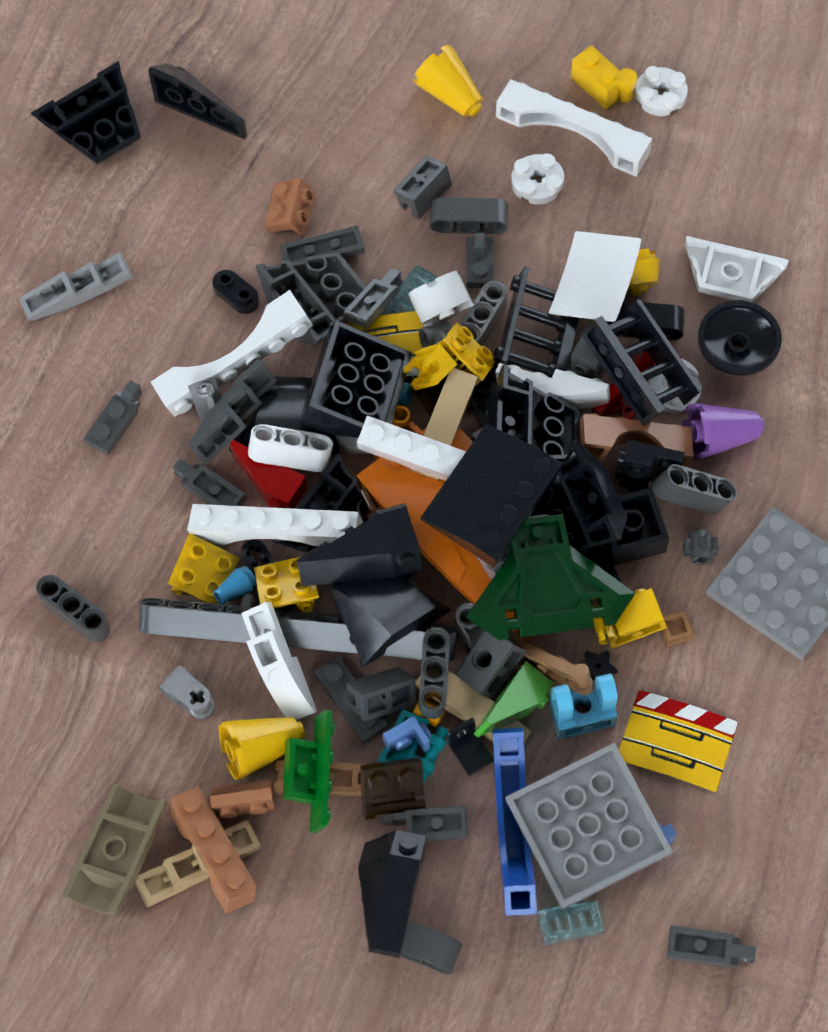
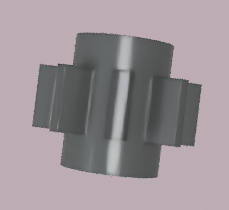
(700, 547)

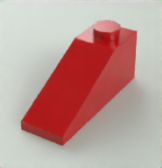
(276, 484)

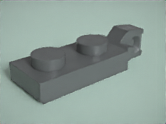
(374, 299)
(114, 419)
(208, 485)
(707, 947)

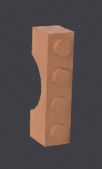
(602, 433)
(224, 866)

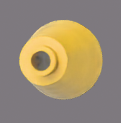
(449, 82)
(256, 742)

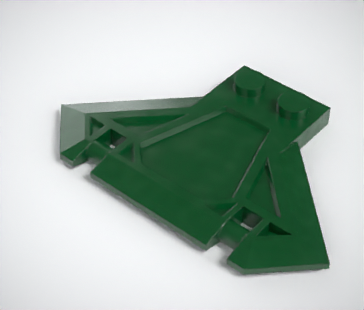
(547, 586)

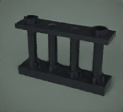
(559, 348)
(625, 373)

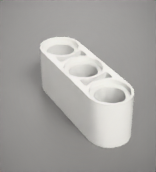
(290, 448)

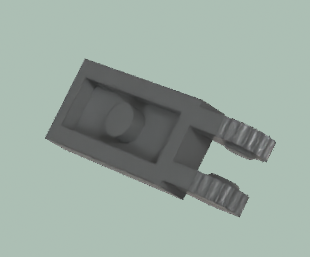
(434, 823)

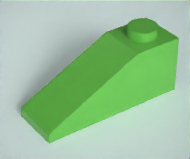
(520, 696)

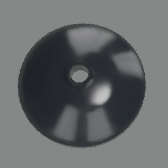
(741, 325)

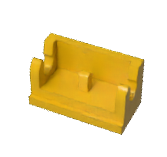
(432, 366)

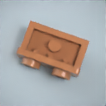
(290, 207)
(242, 799)

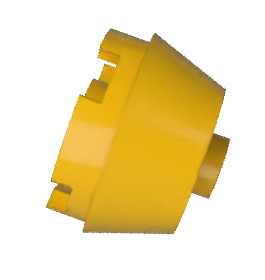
(645, 272)

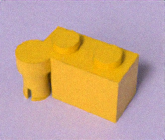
(602, 79)
(637, 621)

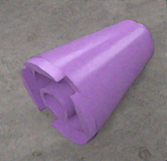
(720, 428)

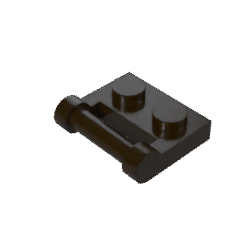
(389, 779)

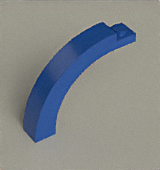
(514, 851)

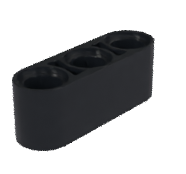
(667, 316)

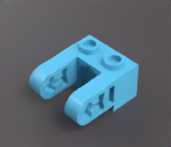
(600, 703)

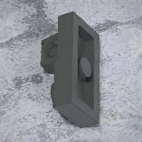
(479, 260)

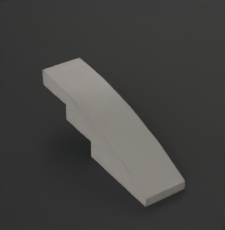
(73, 289)

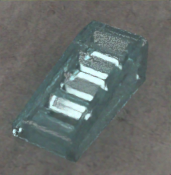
(415, 279)
(556, 913)

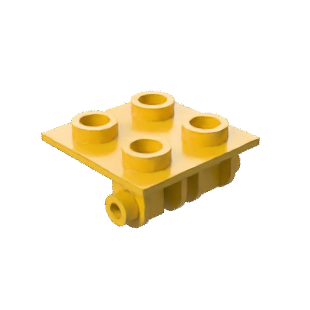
(475, 357)
(201, 569)
(282, 586)

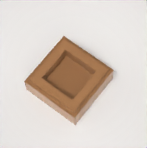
(678, 629)

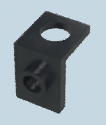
(468, 747)

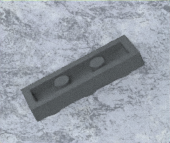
(345, 241)
(334, 679)

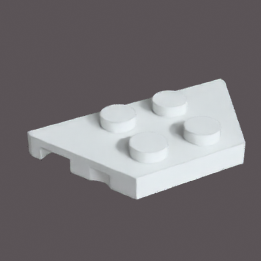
(731, 270)

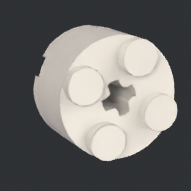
(440, 299)

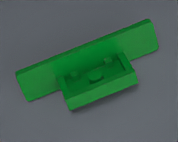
(308, 771)

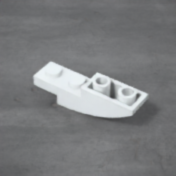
(568, 386)
(275, 664)

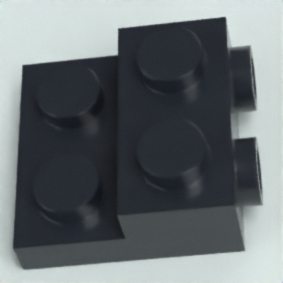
(644, 463)

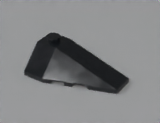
(187, 95)
(374, 550)
(388, 883)

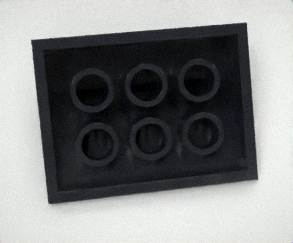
(353, 380)
(491, 493)

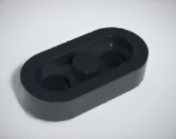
(234, 290)

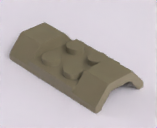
(114, 851)

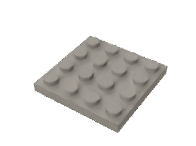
(778, 583)
(588, 826)

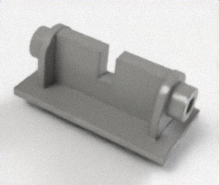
(205, 396)

